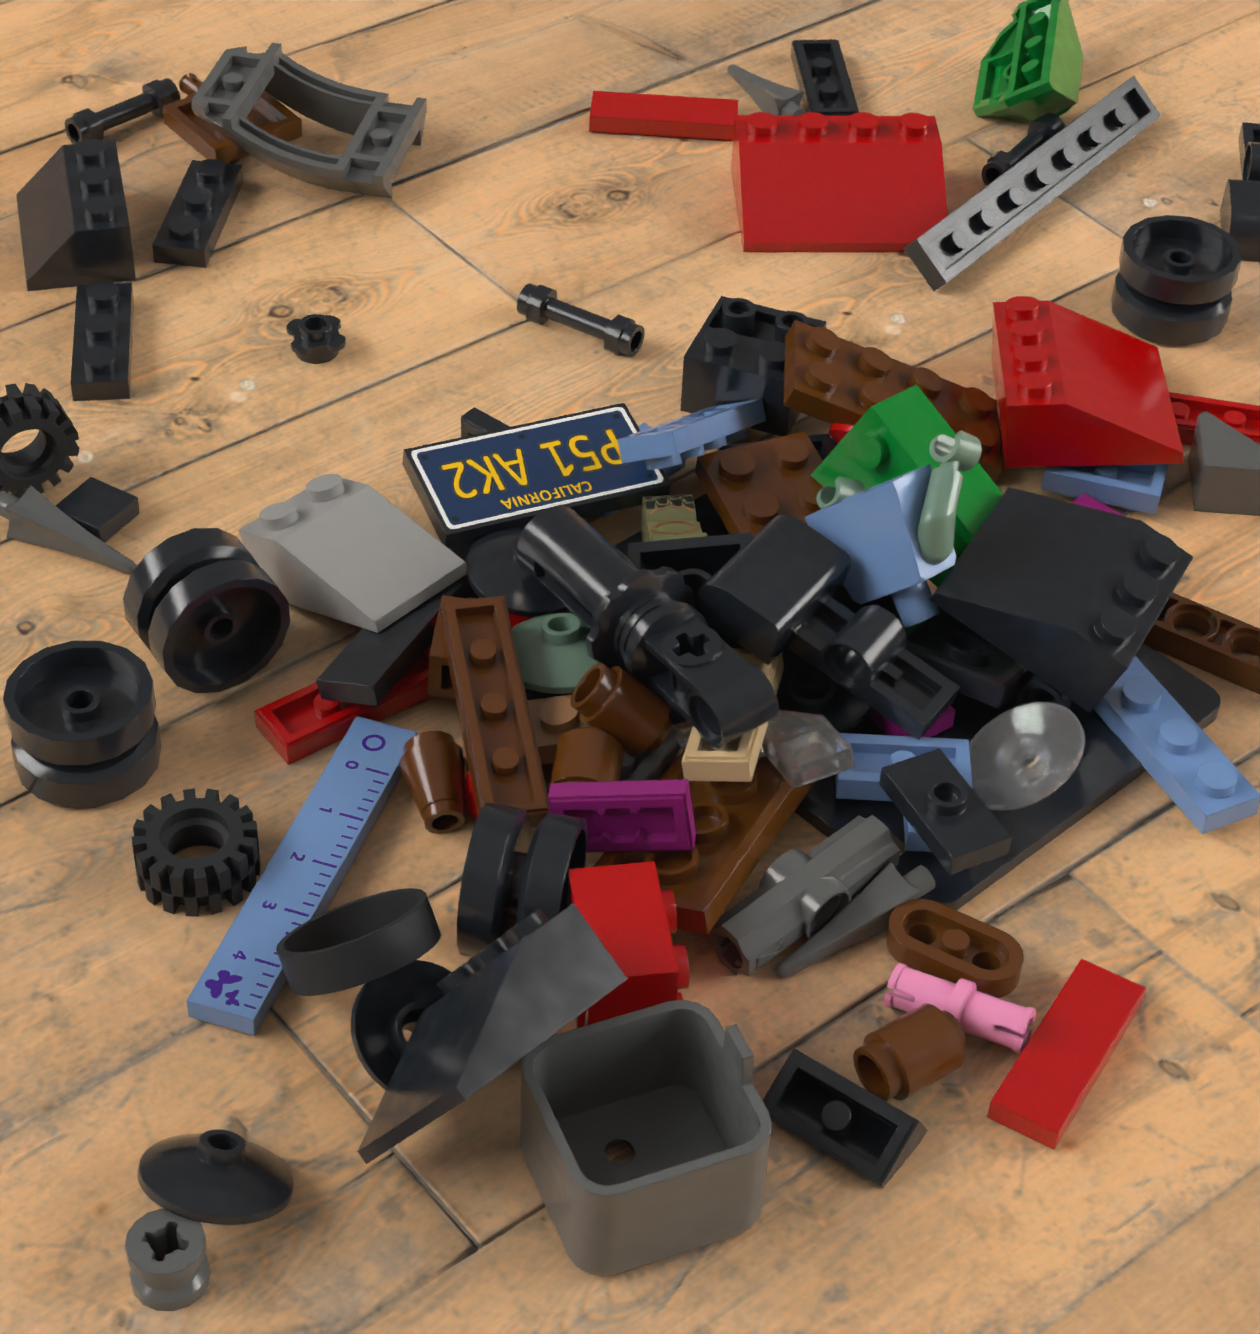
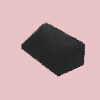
(842, 1118)

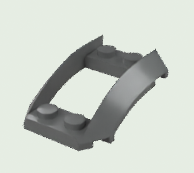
(379, 127)

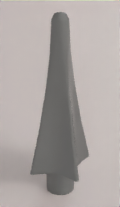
(767, 94)
(42, 523)
(862, 918)

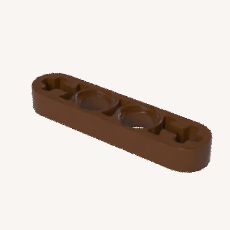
(1214, 649)

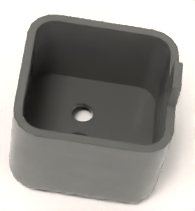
(685, 1107)

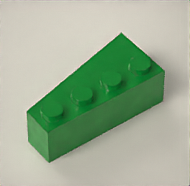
(896, 440)

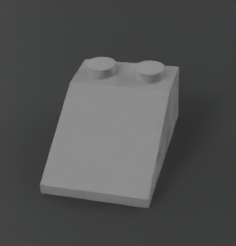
(349, 553)

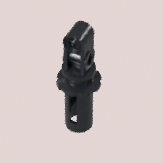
(647, 626)

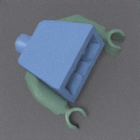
(899, 528)

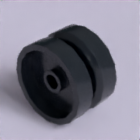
(1175, 279)
(206, 610)
(83, 723)
(511, 875)

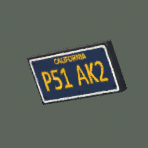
(520, 470)

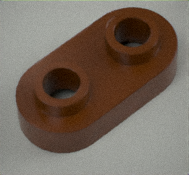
(954, 946)

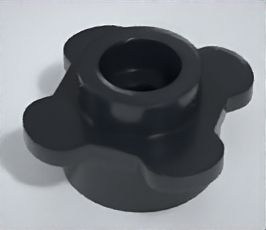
(316, 338)

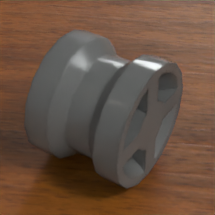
(181, 1274)

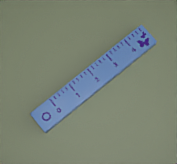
(300, 876)

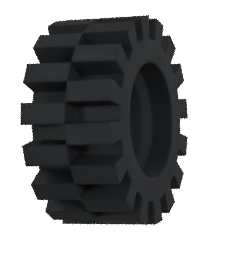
(47, 451)
(203, 879)

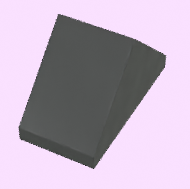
(1224, 469)

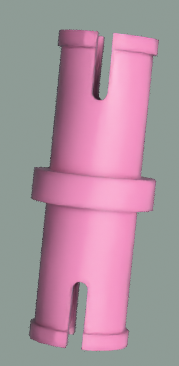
(975, 1011)

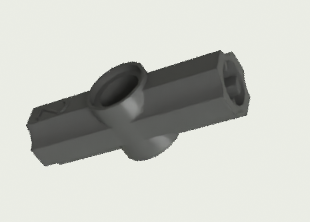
(802, 894)

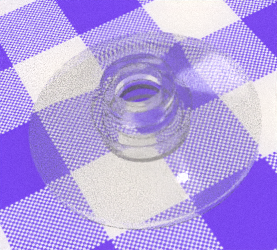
(1025, 754)

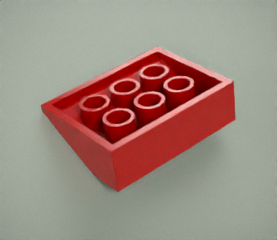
(836, 181)
(1077, 391)

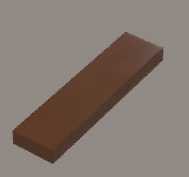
(493, 706)

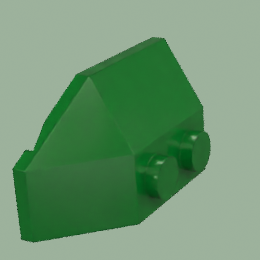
(1031, 64)

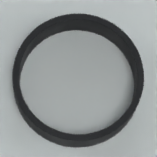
(358, 942)

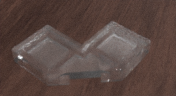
(799, 746)

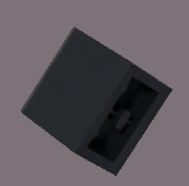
(742, 359)

